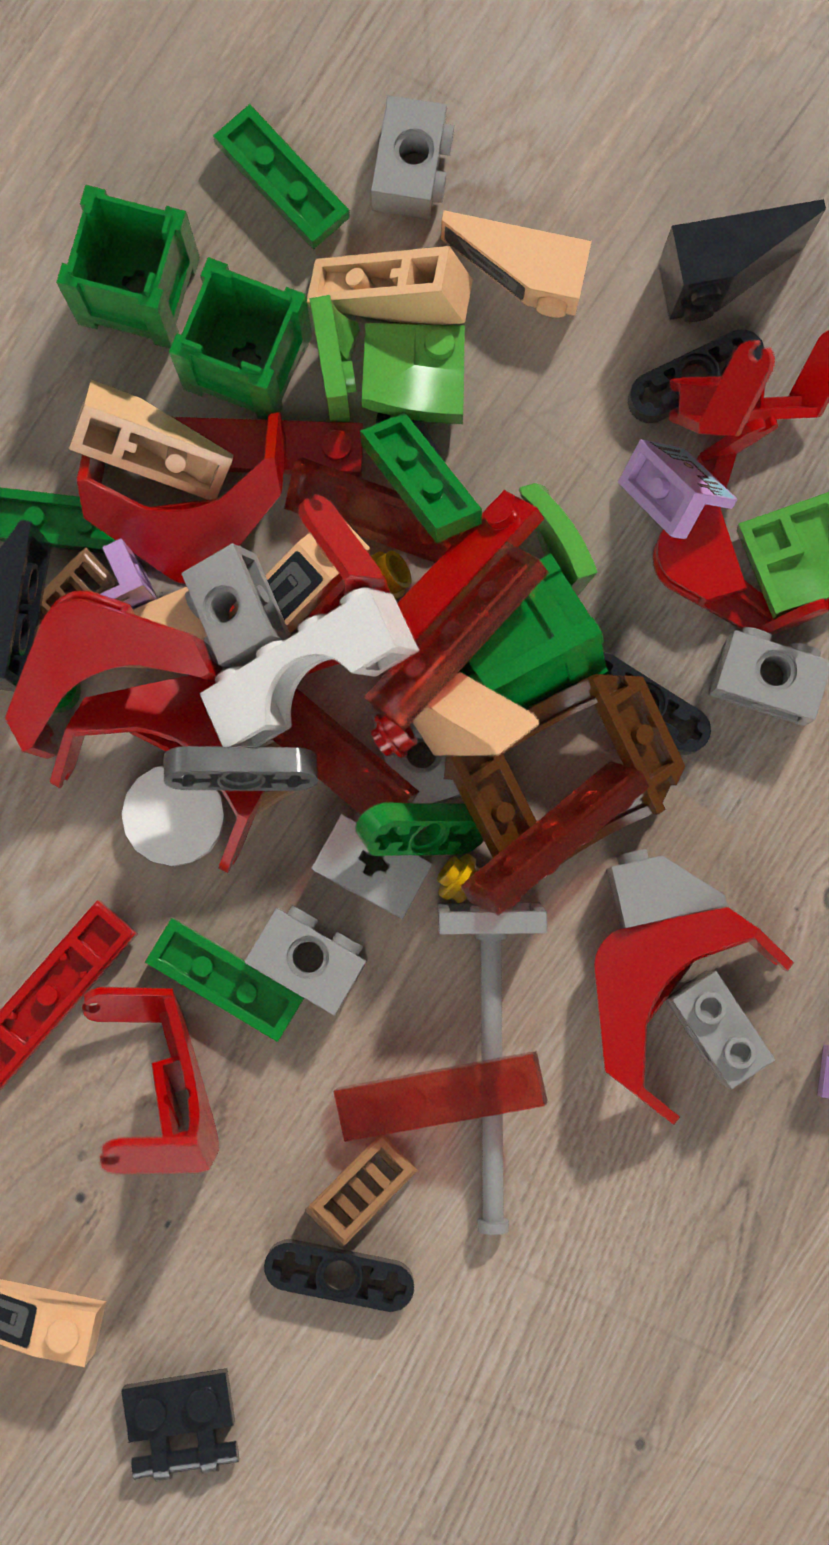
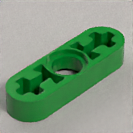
(394, 829)

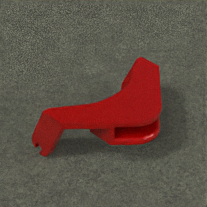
(737, 397)
(188, 532)
(344, 553)
(705, 562)
(82, 638)
(166, 716)
(640, 970)
(177, 1148)

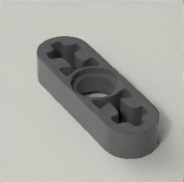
(240, 768)

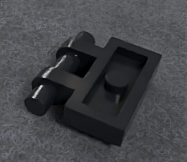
(179, 1407)

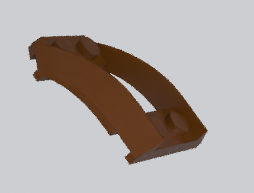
(634, 729)

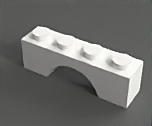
(255, 699)

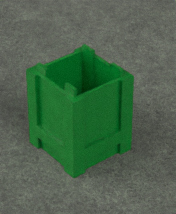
(125, 242)
(234, 316)
(541, 645)

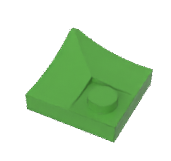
(336, 342)
(415, 371)
(560, 538)
(790, 553)

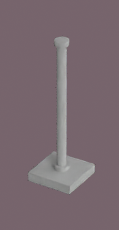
(491, 930)

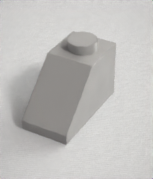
(657, 890)

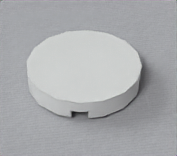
(171, 823)

